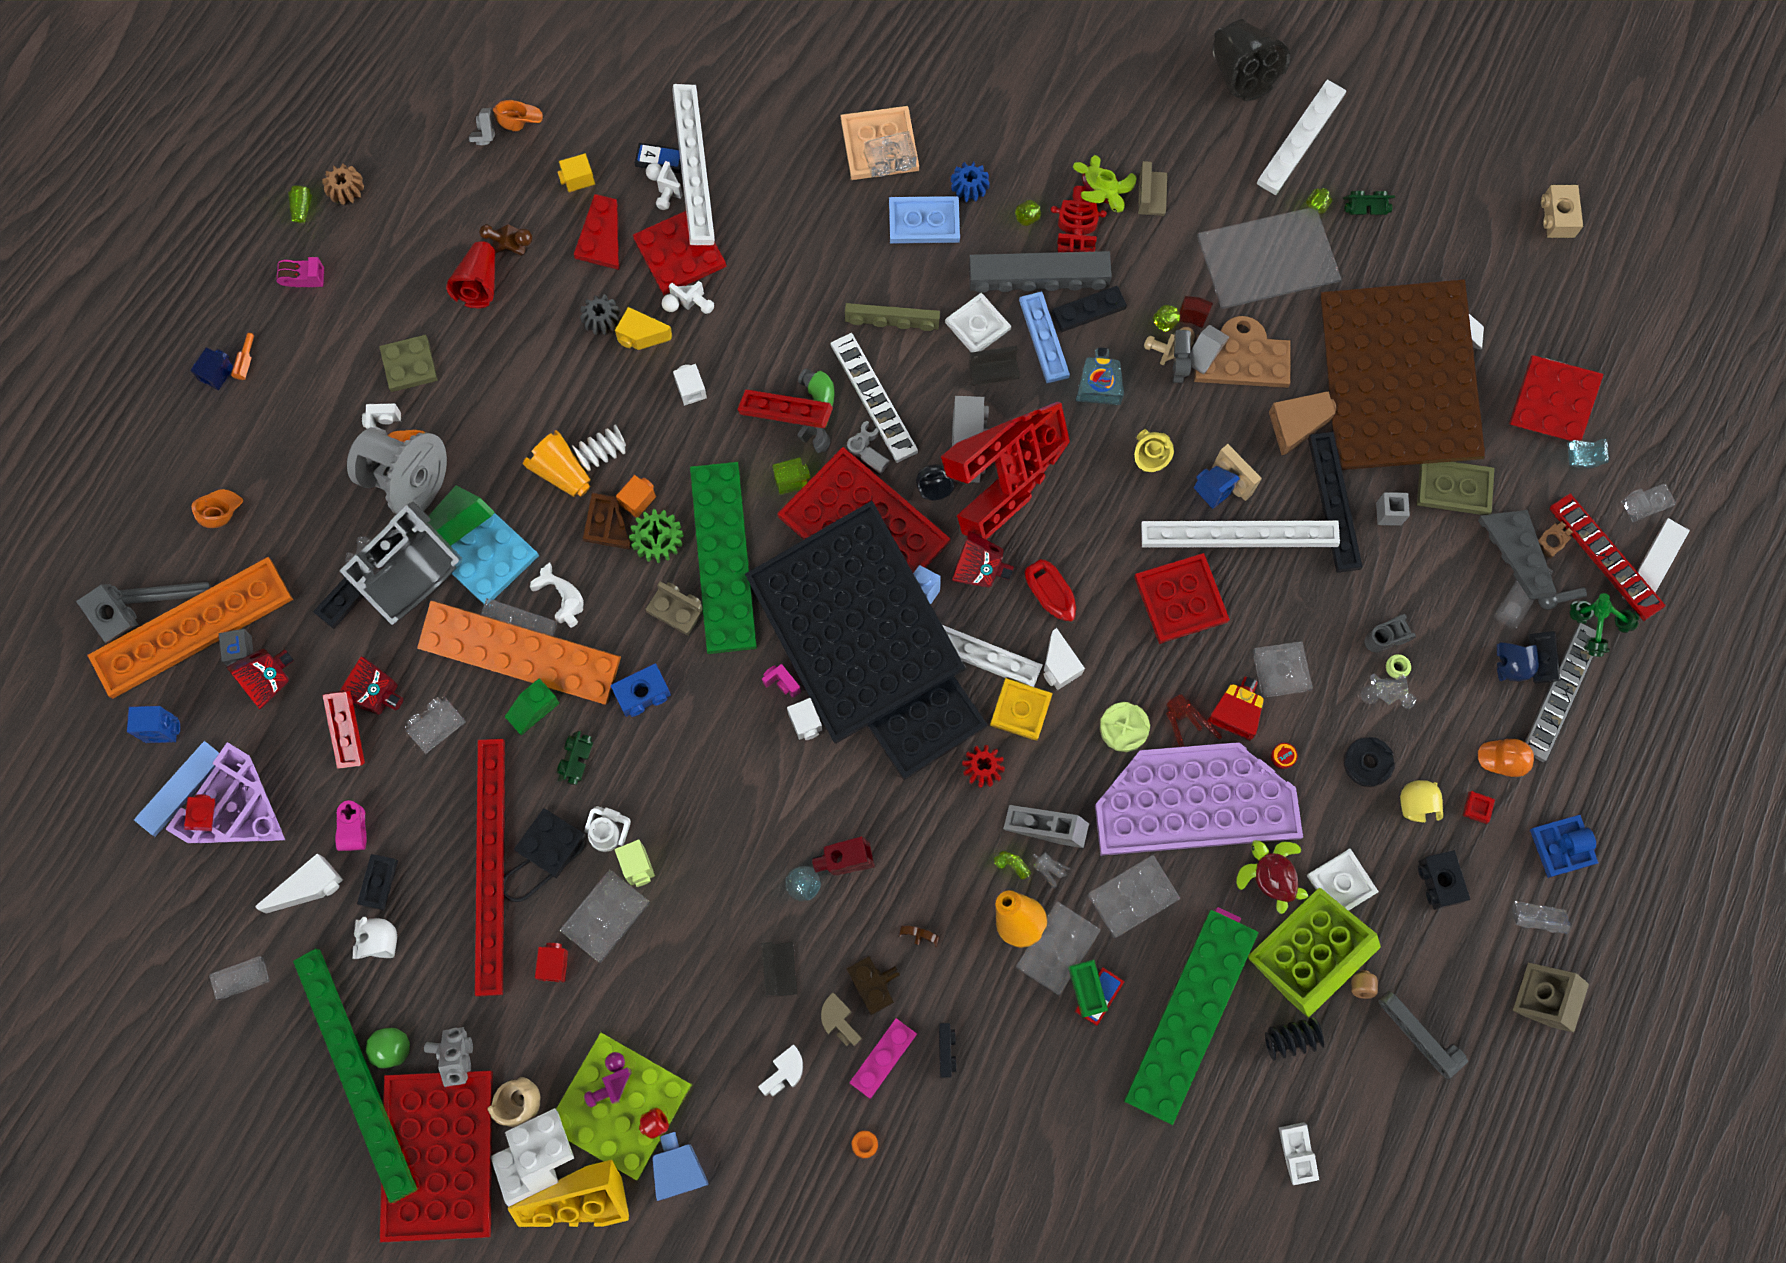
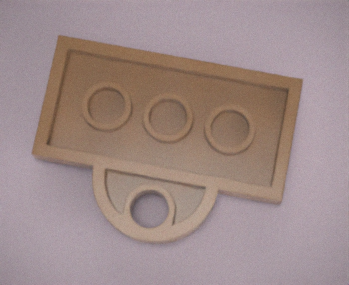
(1249, 357)

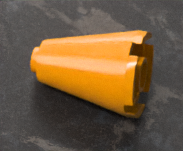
(558, 465)
(1019, 919)

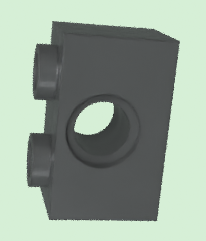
(95, 605)

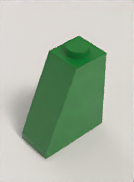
(459, 514)

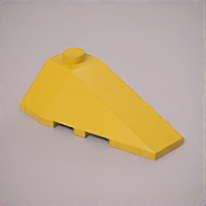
(583, 1196)

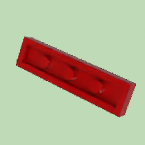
(785, 408)

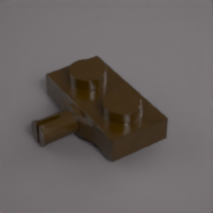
(872, 984)

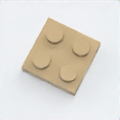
(1232, 462)

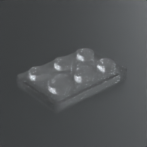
(1133, 896)
(604, 916)
(1061, 945)

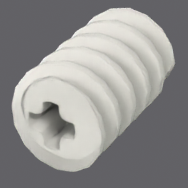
(600, 448)

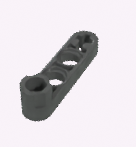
(1446, 1061)

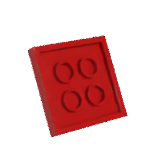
(671, 256)
(1556, 398)
(1181, 598)

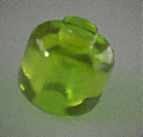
(1319, 200)
(1028, 212)
(1166, 317)

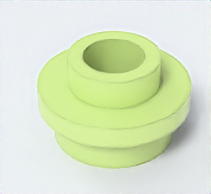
(1402, 661)

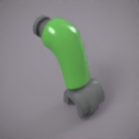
(822, 390)

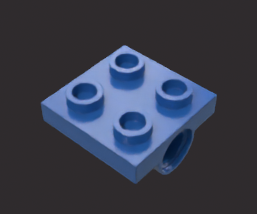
(1565, 845)

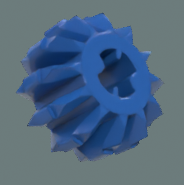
(970, 181)

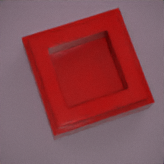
(1478, 807)

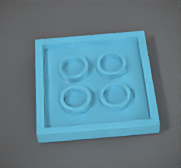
(491, 558)

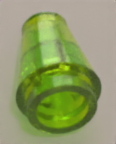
(299, 203)

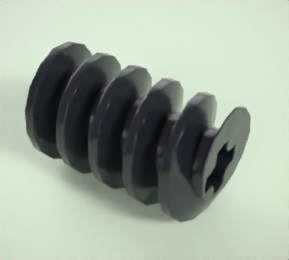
(1294, 1036)

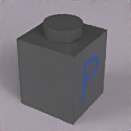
(235, 645)

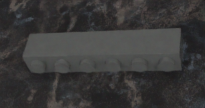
(1039, 271)

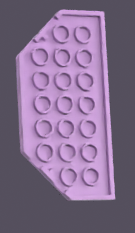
(1195, 801)

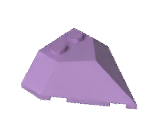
(240, 801)

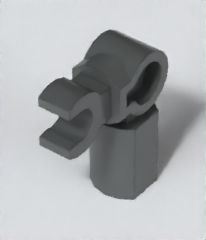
(1181, 363)

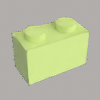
(635, 863)

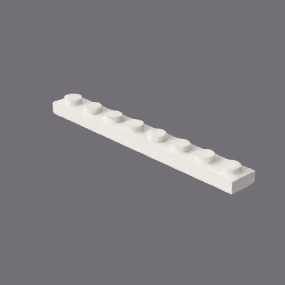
(693, 165)
(1240, 533)

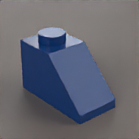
(1215, 485)

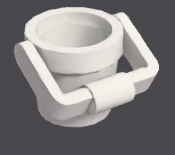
(604, 832)

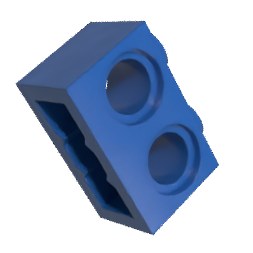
(153, 724)

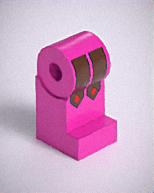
(300, 273)

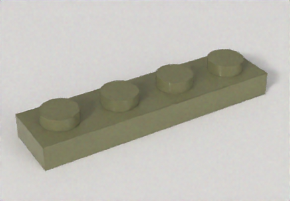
(892, 316)

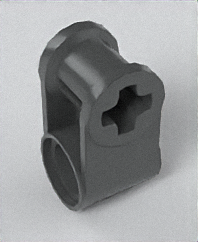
(1393, 633)

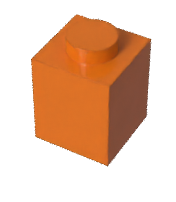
(636, 495)

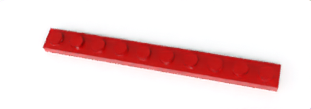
(490, 868)

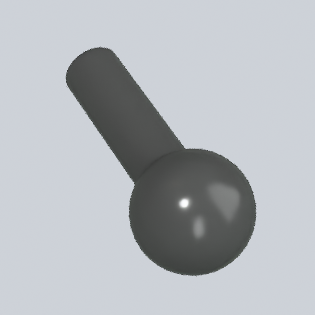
(1551, 602)

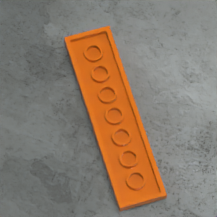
(189, 627)
(519, 652)

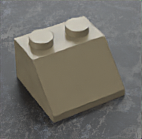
(1551, 996)

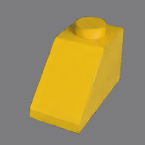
(641, 331)

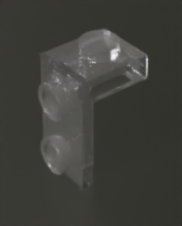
(1646, 503)

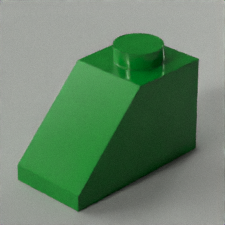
(531, 706)

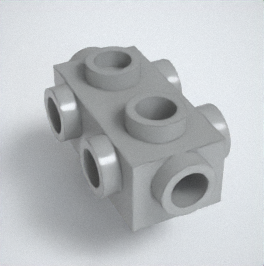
(452, 1056)

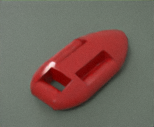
(1051, 590)

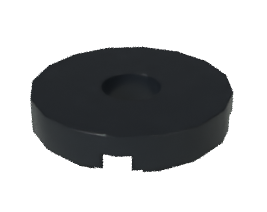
(1359, 772)

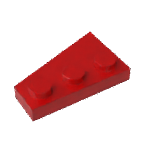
(599, 235)

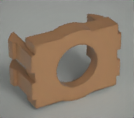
(1556, 530)

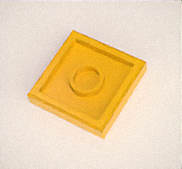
(1021, 709)

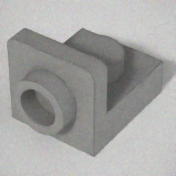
(486, 125)

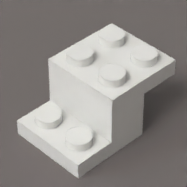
(531, 1158)

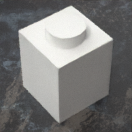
(689, 384)
(805, 719)

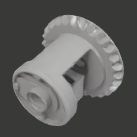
(402, 469)

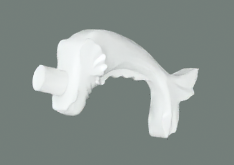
(571, 598)

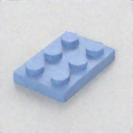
(924, 219)

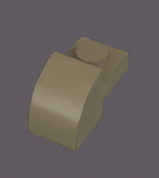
(833, 1016)

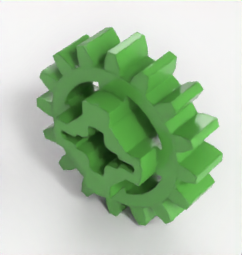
(647, 536)

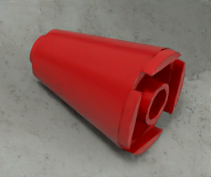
(474, 277)

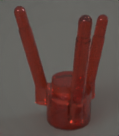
(1182, 708)

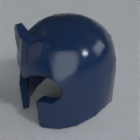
(1517, 662)

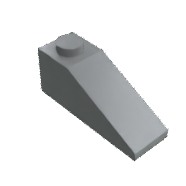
(1047, 825)

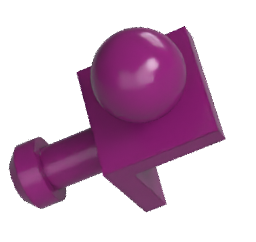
(613, 1083)

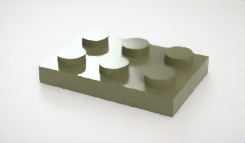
(1456, 487)

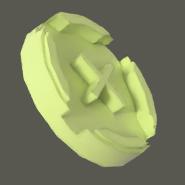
(1124, 727)

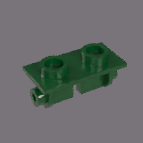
(1359, 201)
(570, 767)

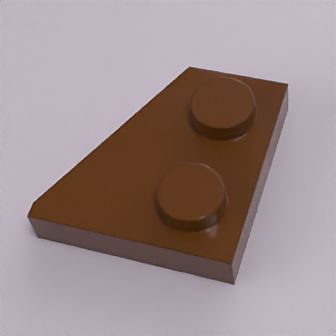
(605, 523)

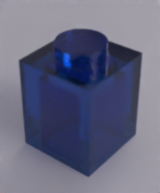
(212, 368)

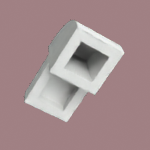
(790, 1068)

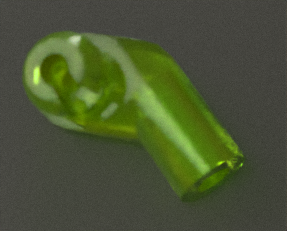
(1007, 858)

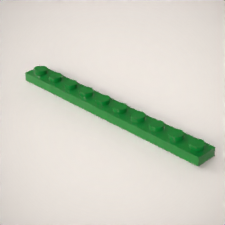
(355, 1076)

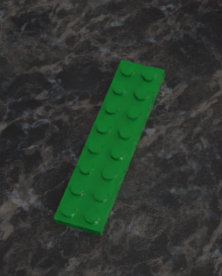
(723, 558)
(1191, 1017)

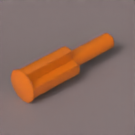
(243, 359)

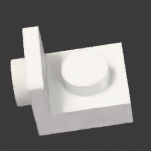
(380, 413)

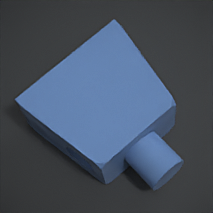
(676, 1169)

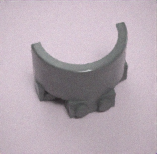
(414, 564)

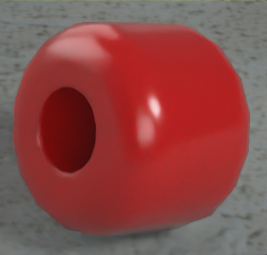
(653, 1123)

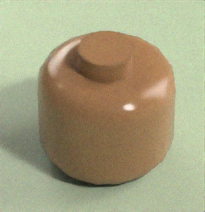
(1364, 985)

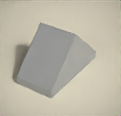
(1207, 348)

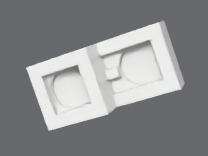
(1298, 1153)

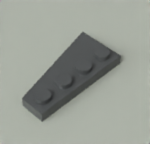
(1521, 549)

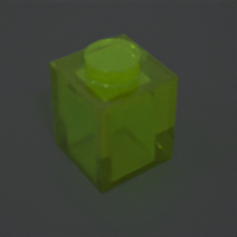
(790, 475)

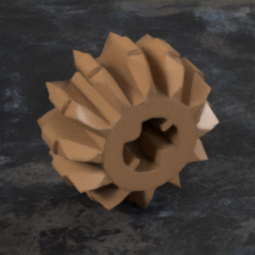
(343, 184)

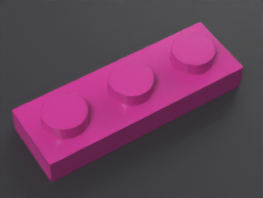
(883, 1058)

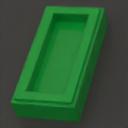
(1088, 988)

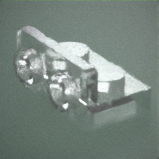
(434, 724)

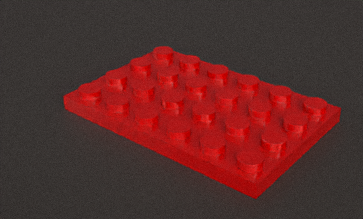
(846, 486)
(449, 1155)

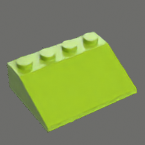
(1315, 951)

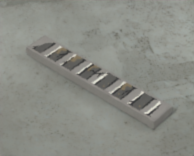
(1560, 694)

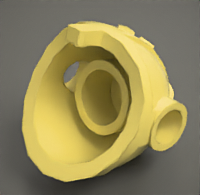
(1153, 451)

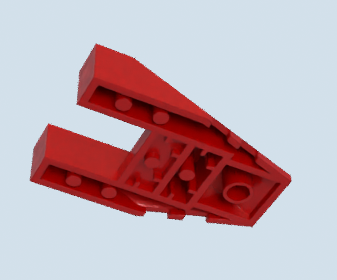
(1021, 456)

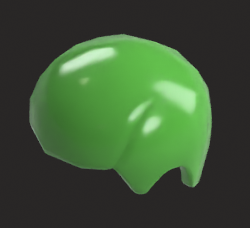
(387, 1048)

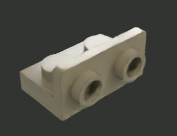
(675, 608)

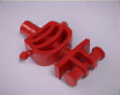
(1077, 219)

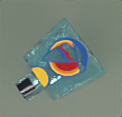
(1101, 379)

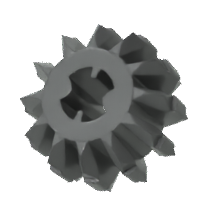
(608, 311)

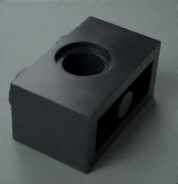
(1448, 866)

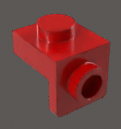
(199, 813)

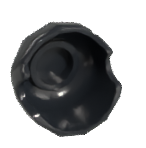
(934, 483)

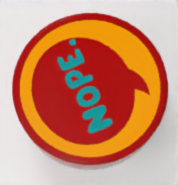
(1284, 755)

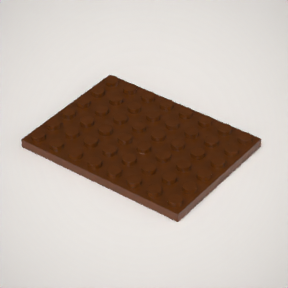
(1402, 375)

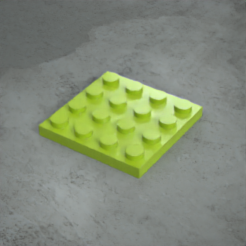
(613, 1129)

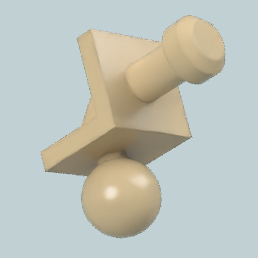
(1167, 349)

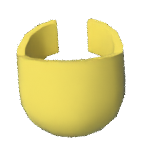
(1421, 798)

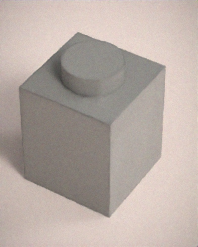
(1392, 509)

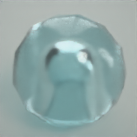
(802, 883)

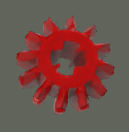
(984, 775)

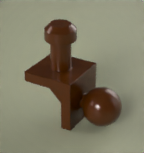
(507, 238)

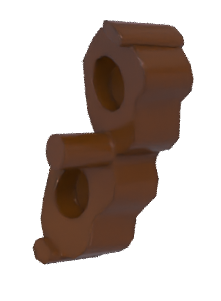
(919, 933)

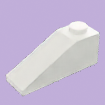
(307, 884)

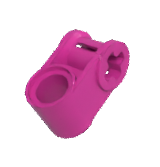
(350, 831)

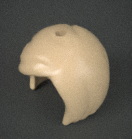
(510, 1108)

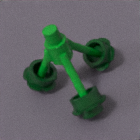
(1583, 611)

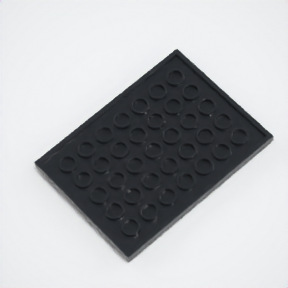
(854, 622)

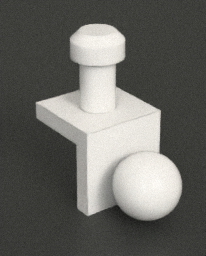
(666, 183)
(687, 297)

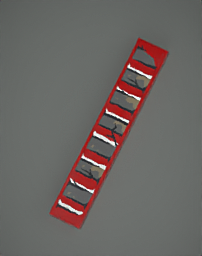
(1607, 557)

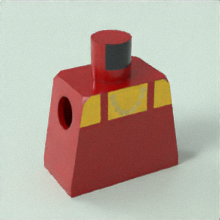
(1239, 709)

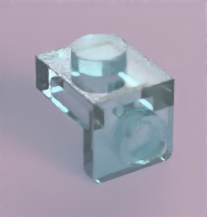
(1588, 453)

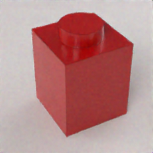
(551, 963)

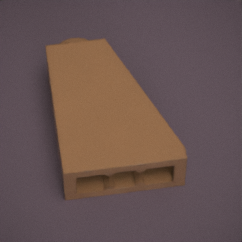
(1299, 418)

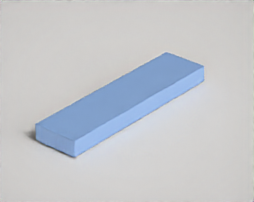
(1044, 337)
(178, 789)

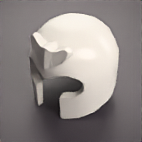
(374, 938)

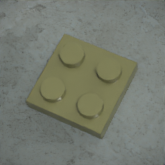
(408, 363)

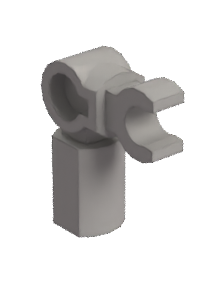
(858, 447)

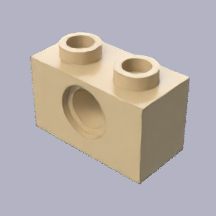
(1566, 199)

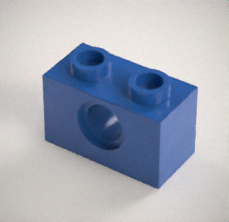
(647, 678)

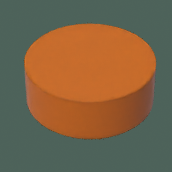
(864, 1144)

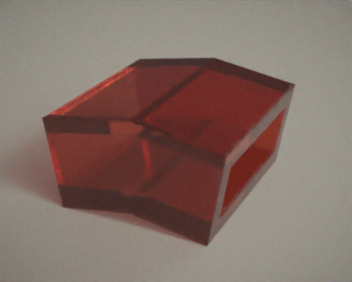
(1195, 310)

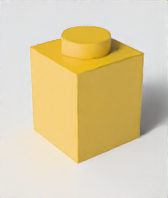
(576, 173)

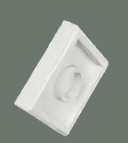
(977, 324)
(1344, 880)

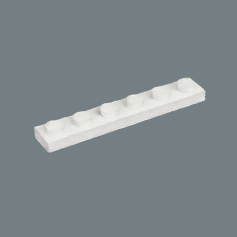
(1301, 137)

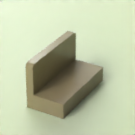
(1152, 191)

